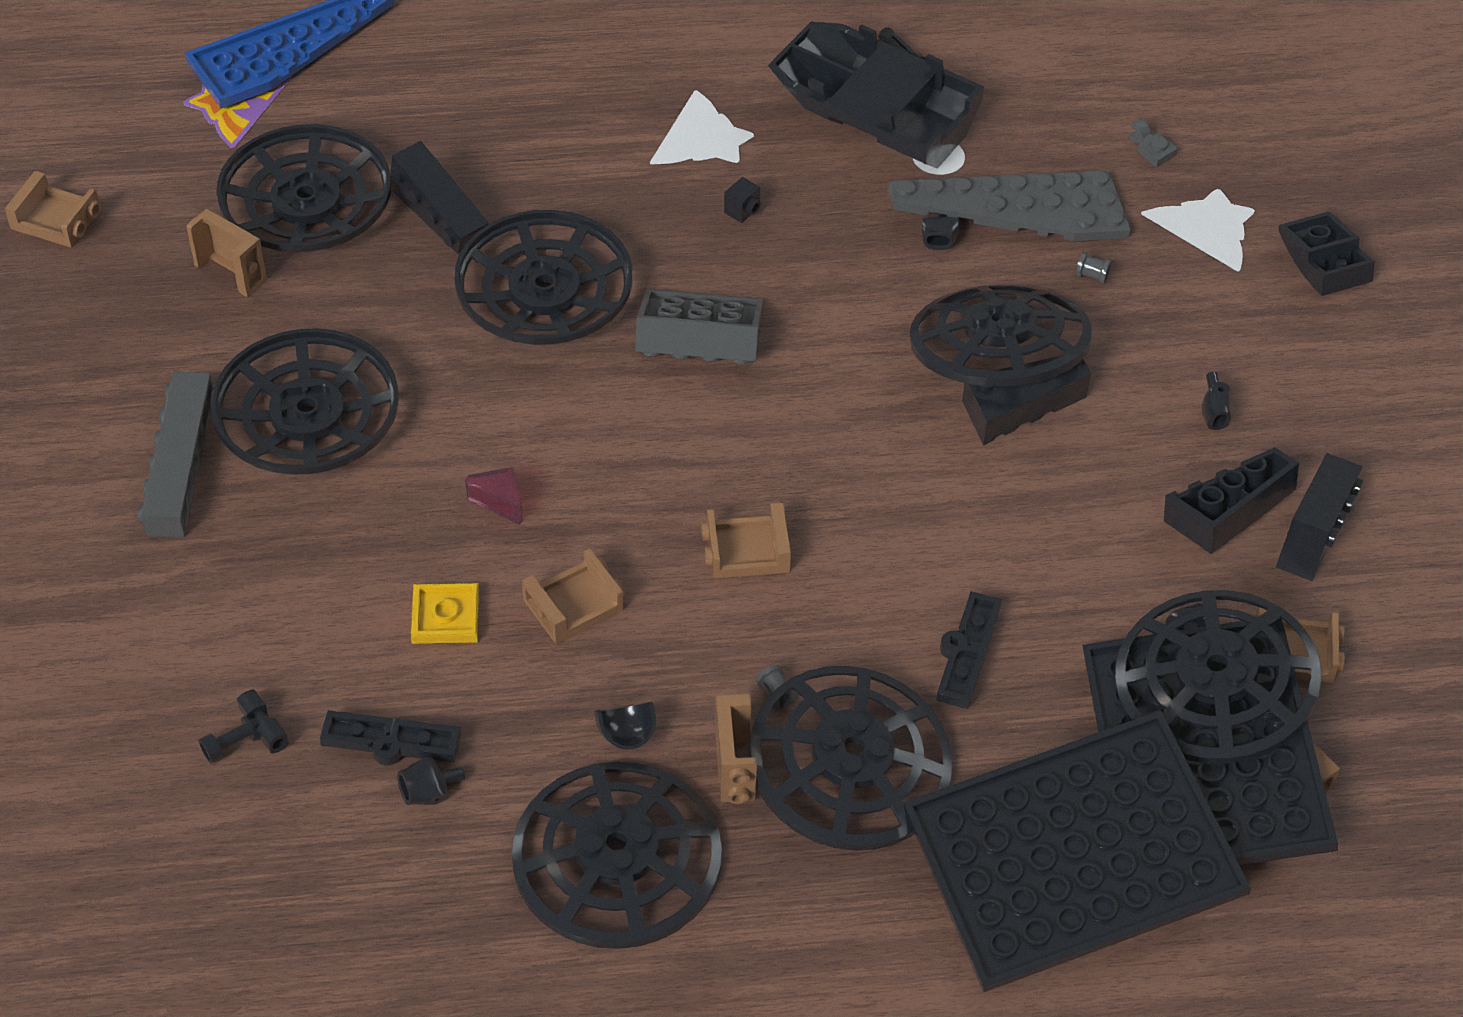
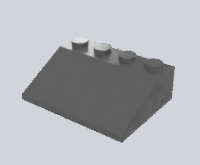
(699, 325)

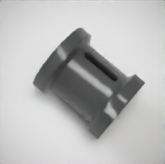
(1093, 267)
(770, 680)

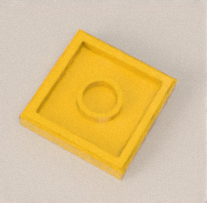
(445, 613)

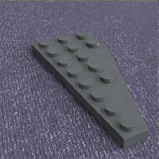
(1065, 204)

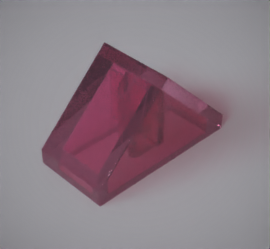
(496, 492)

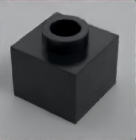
(742, 200)

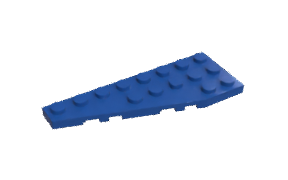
(276, 50)

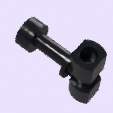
(254, 724)

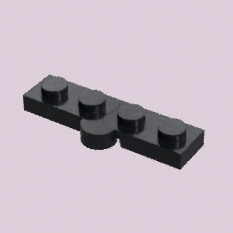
(967, 649)
(390, 737)

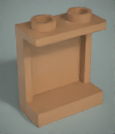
(51, 211)
(229, 246)
(747, 544)
(574, 598)
(1326, 638)
(732, 727)

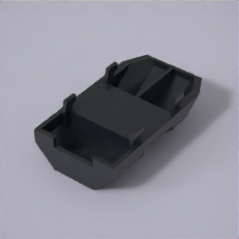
(879, 89)

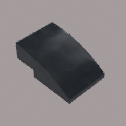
(1327, 253)

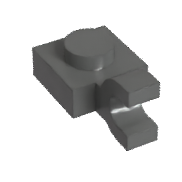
(1154, 147)

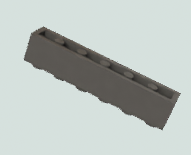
(177, 455)

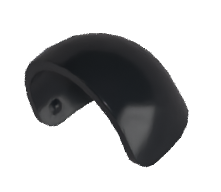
(627, 726)

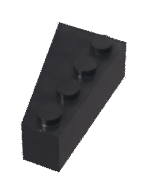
(435, 196)
(1004, 408)
(1232, 500)
(1320, 516)

